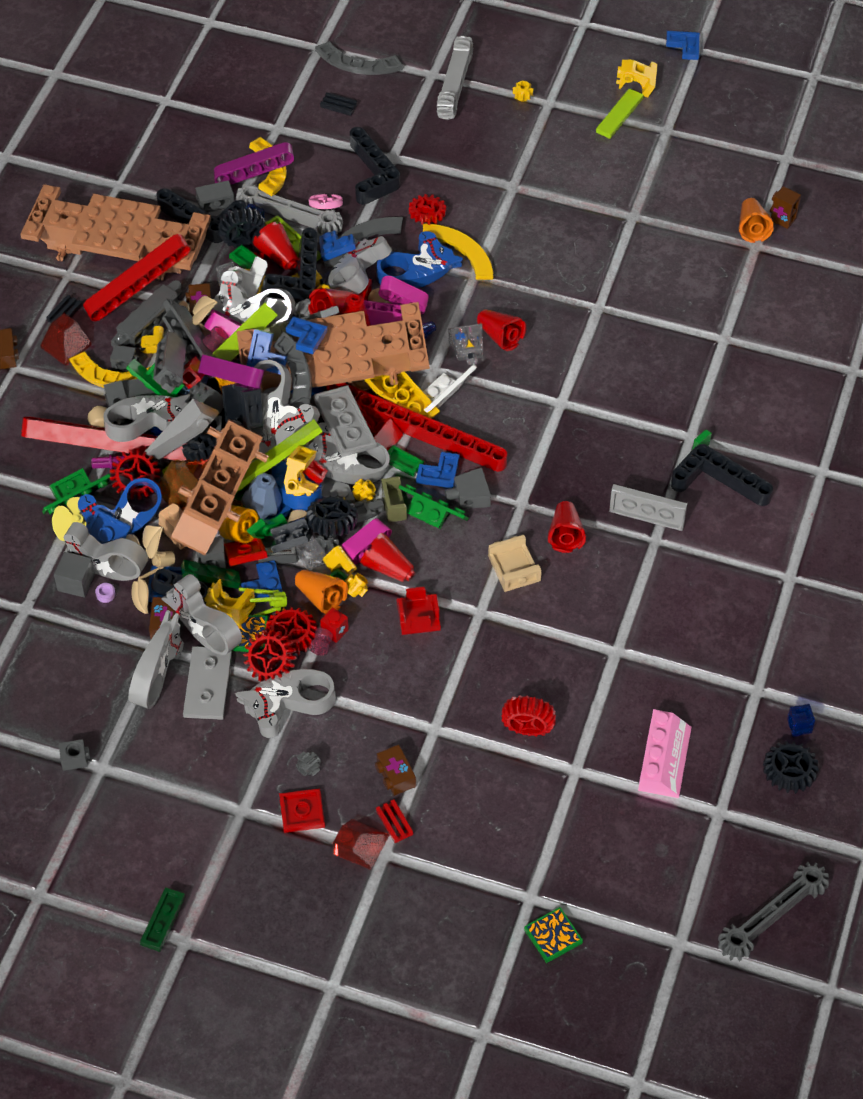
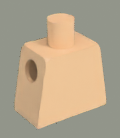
(168, 520)

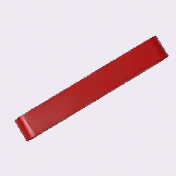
(136, 277)

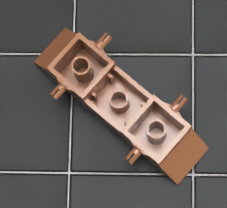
(216, 488)

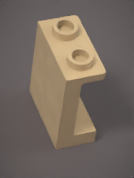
(513, 563)

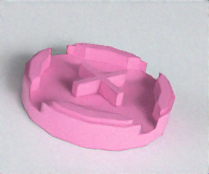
(322, 201)

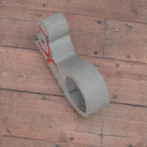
(350, 271)

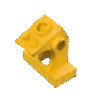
(636, 71)
(297, 462)
(236, 608)

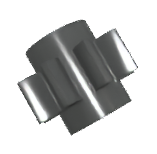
(327, 543)
(308, 763)

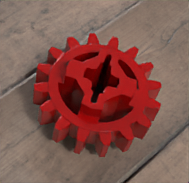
(427, 209)

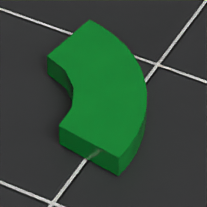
(263, 527)

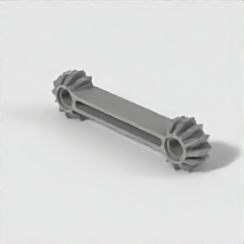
(455, 77)
(320, 220)

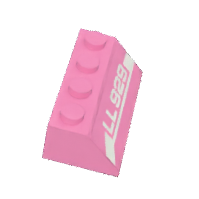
(665, 754)

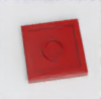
(245, 552)
(301, 810)

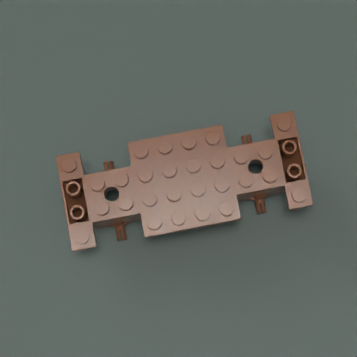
(109, 228)
(356, 350)

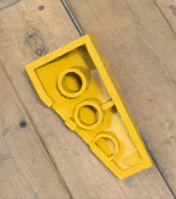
(404, 394)

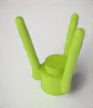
(276, 599)

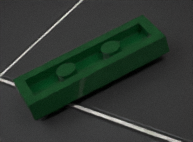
(211, 573)
(162, 919)

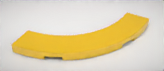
(276, 177)
(466, 246)
(94, 374)

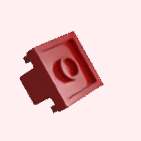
(418, 612)

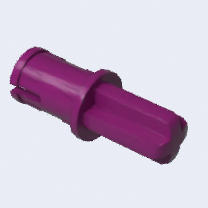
(106, 462)

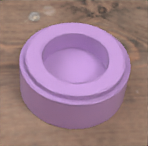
(105, 592)

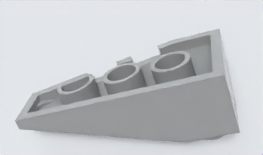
(184, 427)

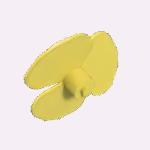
(65, 517)

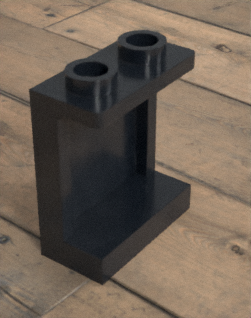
(243, 405)

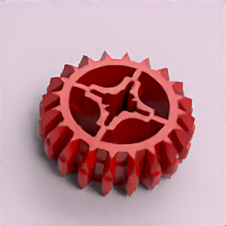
(126, 472)
(287, 623)
(270, 648)
(528, 716)

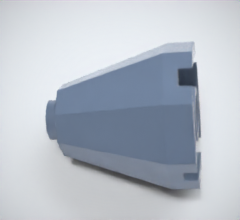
(262, 496)

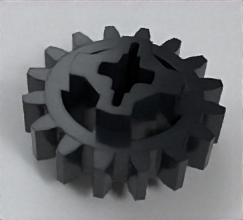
(199, 447)

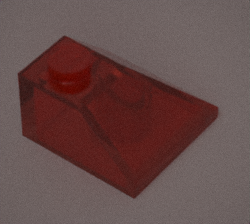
(65, 339)
(359, 843)

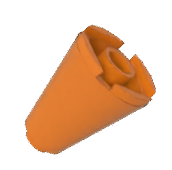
(754, 221)
(322, 589)

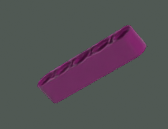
(264, 161)
(231, 371)

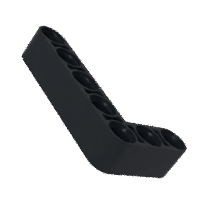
(386, 175)
(182, 211)
(304, 284)
(724, 470)

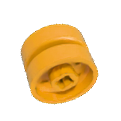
(238, 530)

